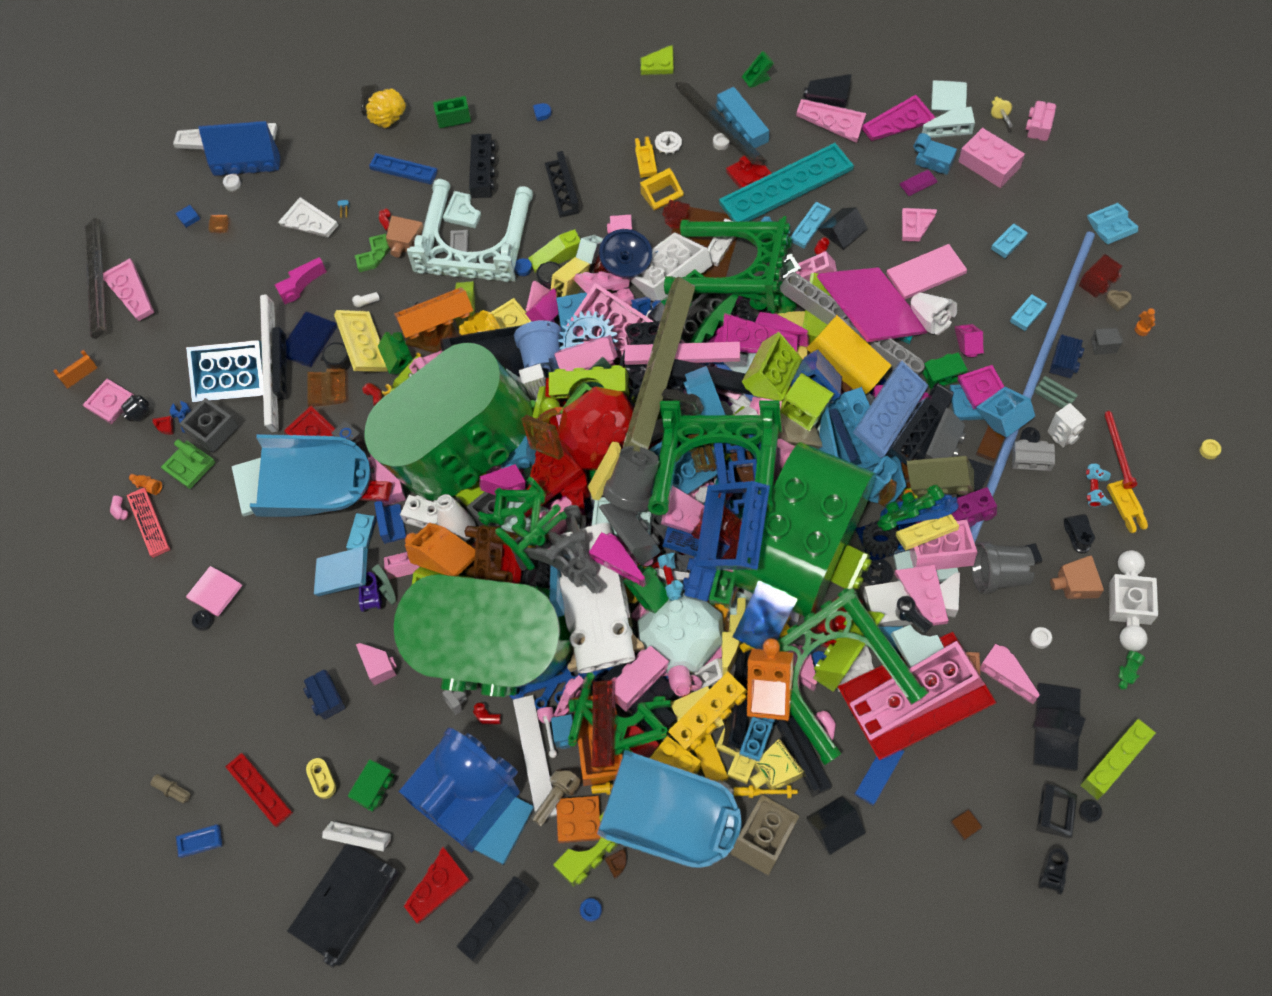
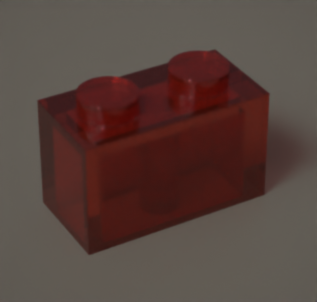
(1100, 276)

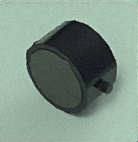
(545, 272)
(336, 356)

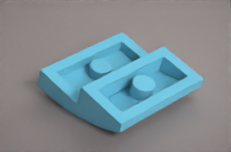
(1112, 223)

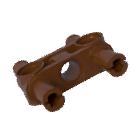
(487, 554)

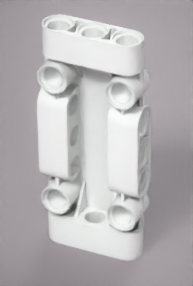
(597, 615)

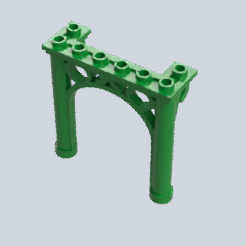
(745, 284)
(718, 430)
(872, 637)

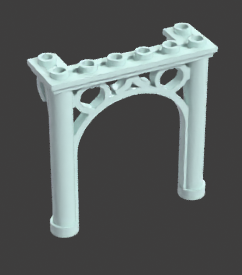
(423, 254)

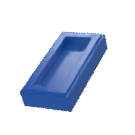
(199, 841)

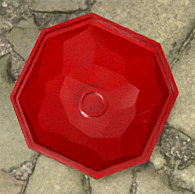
(593, 424)

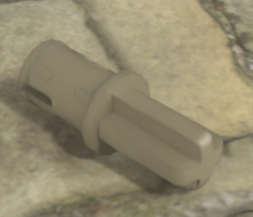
(170, 789)

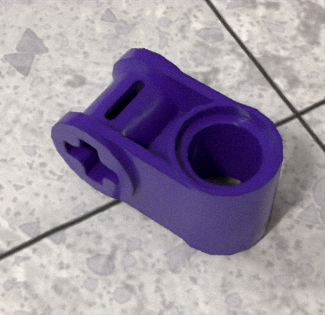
(370, 595)

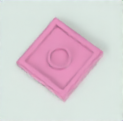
(107, 401)

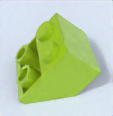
(805, 402)
(851, 568)

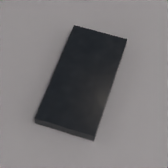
(1049, 750)

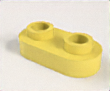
(321, 779)

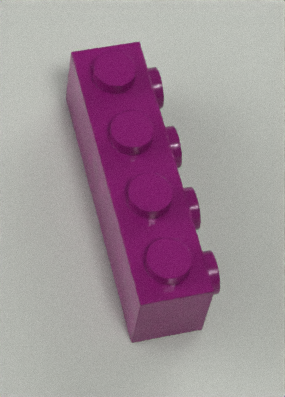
(975, 507)

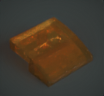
(326, 387)

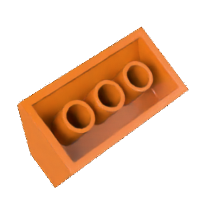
(434, 312)
(593, 775)

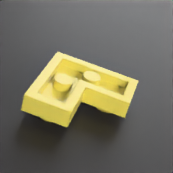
(741, 766)

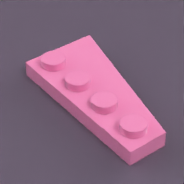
(129, 288)
(683, 512)

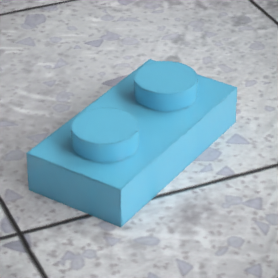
(1009, 240)
(1028, 312)
(361, 531)

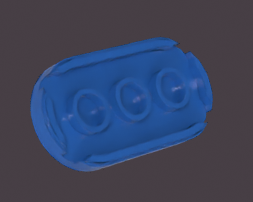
(942, 508)

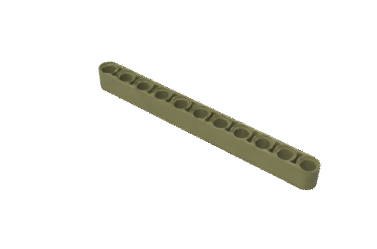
(659, 365)

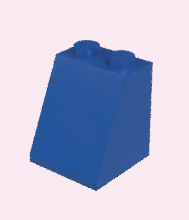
(821, 371)

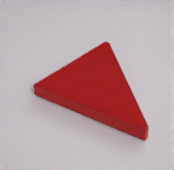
(553, 474)

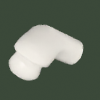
(360, 301)

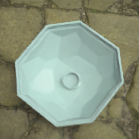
(683, 632)

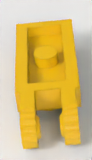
(645, 158)
(1127, 506)

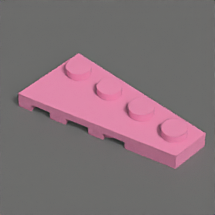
(835, 119)

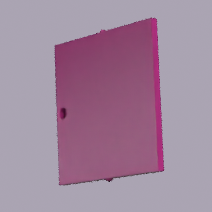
(872, 304)

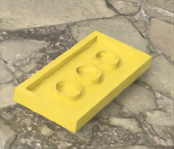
(360, 340)

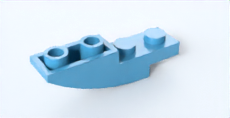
(757, 738)

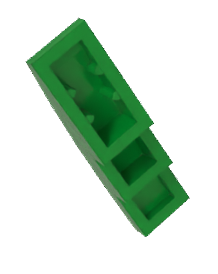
(714, 319)

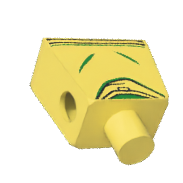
(776, 768)

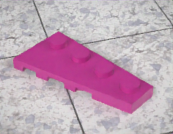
(903, 117)
(751, 333)

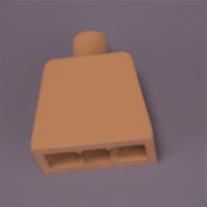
(402, 234)
(1079, 580)

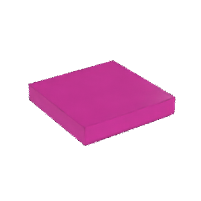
(980, 384)

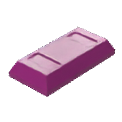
(918, 182)

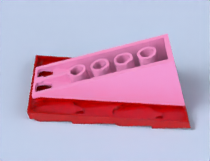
(894, 723)

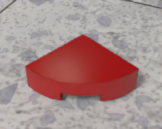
(164, 425)

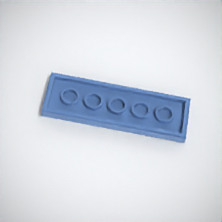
(890, 409)

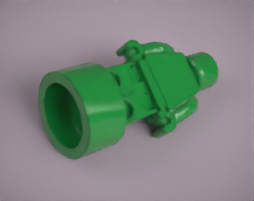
(1128, 673)

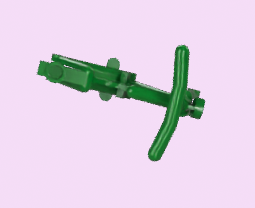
(532, 499)
(581, 708)

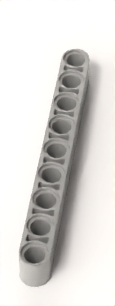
(826, 309)

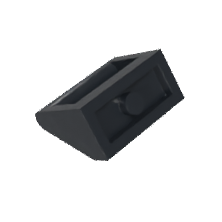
(1045, 811)

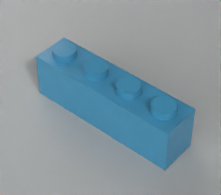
(742, 117)

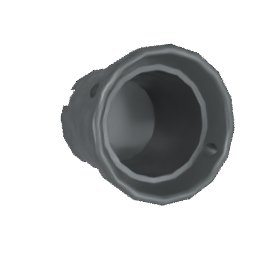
(632, 479)
(1001, 567)

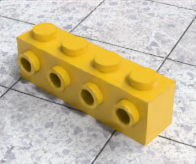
(708, 711)

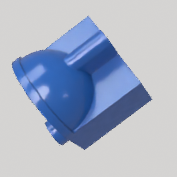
(462, 788)

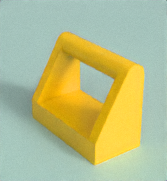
(657, 183)

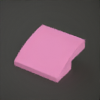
(214, 591)

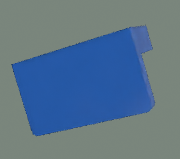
(390, 522)

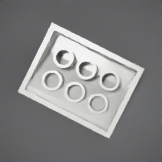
(675, 258)

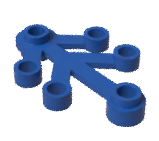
(550, 686)

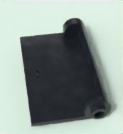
(497, 341)
(343, 903)

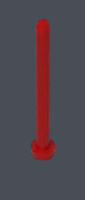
(1129, 482)

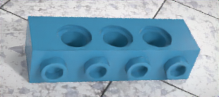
(852, 408)

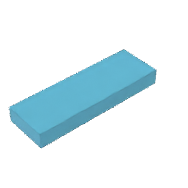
(810, 224)

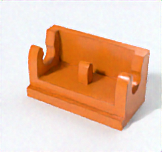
(76, 371)

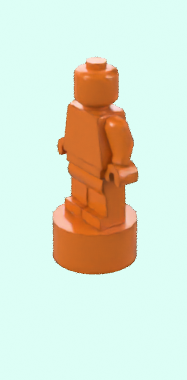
(1147, 321)
(152, 485)

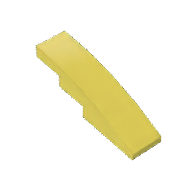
(728, 644)

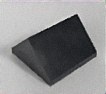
(844, 227)
(836, 825)

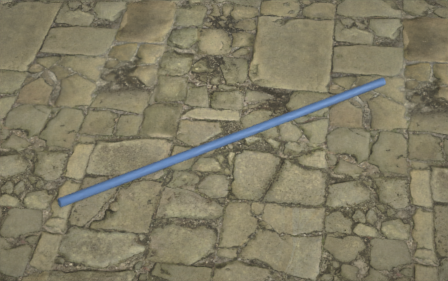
(1038, 366)

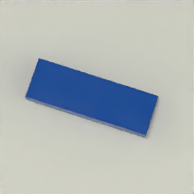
(877, 778)

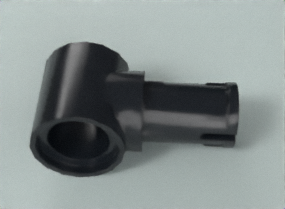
(912, 615)

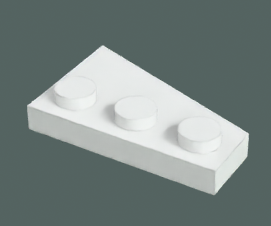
(309, 219)

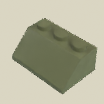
(949, 473)

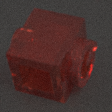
(675, 212)

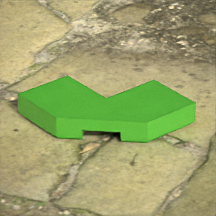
(372, 259)

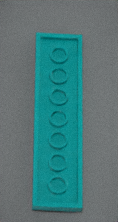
(786, 184)

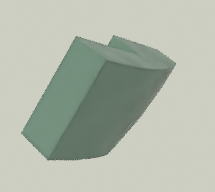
(386, 589)

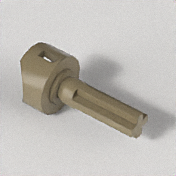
(564, 783)

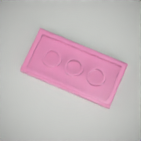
(926, 271)

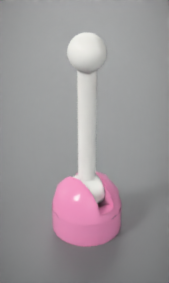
(545, 715)

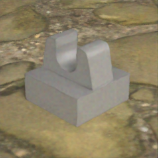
(454, 700)

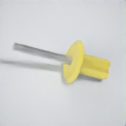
(1001, 109)

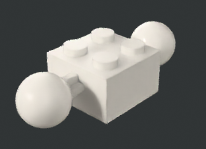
(1132, 600)

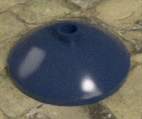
(629, 245)

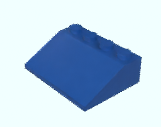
(240, 148)

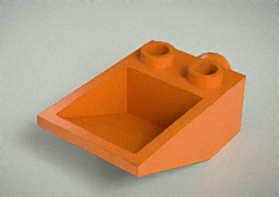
(439, 550)
(770, 682)

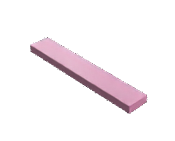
(688, 352)

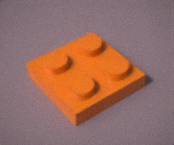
(578, 819)

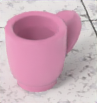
(681, 680)

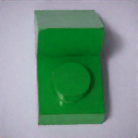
(757, 71)

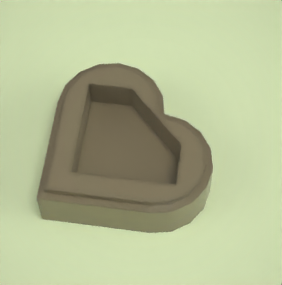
(1117, 299)

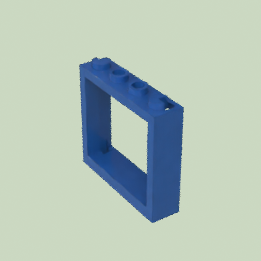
(750, 532)

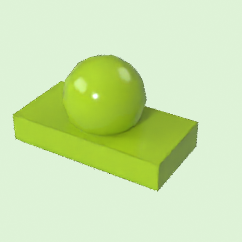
(544, 403)

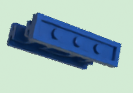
(727, 476)

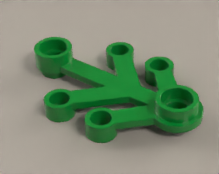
(909, 508)

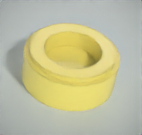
(1210, 449)

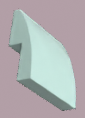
(948, 95)

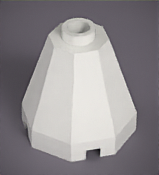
(933, 311)

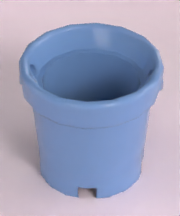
(539, 344)

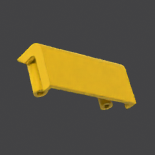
(850, 355)

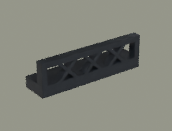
(567, 182)
(279, 363)
(913, 422)
(803, 755)

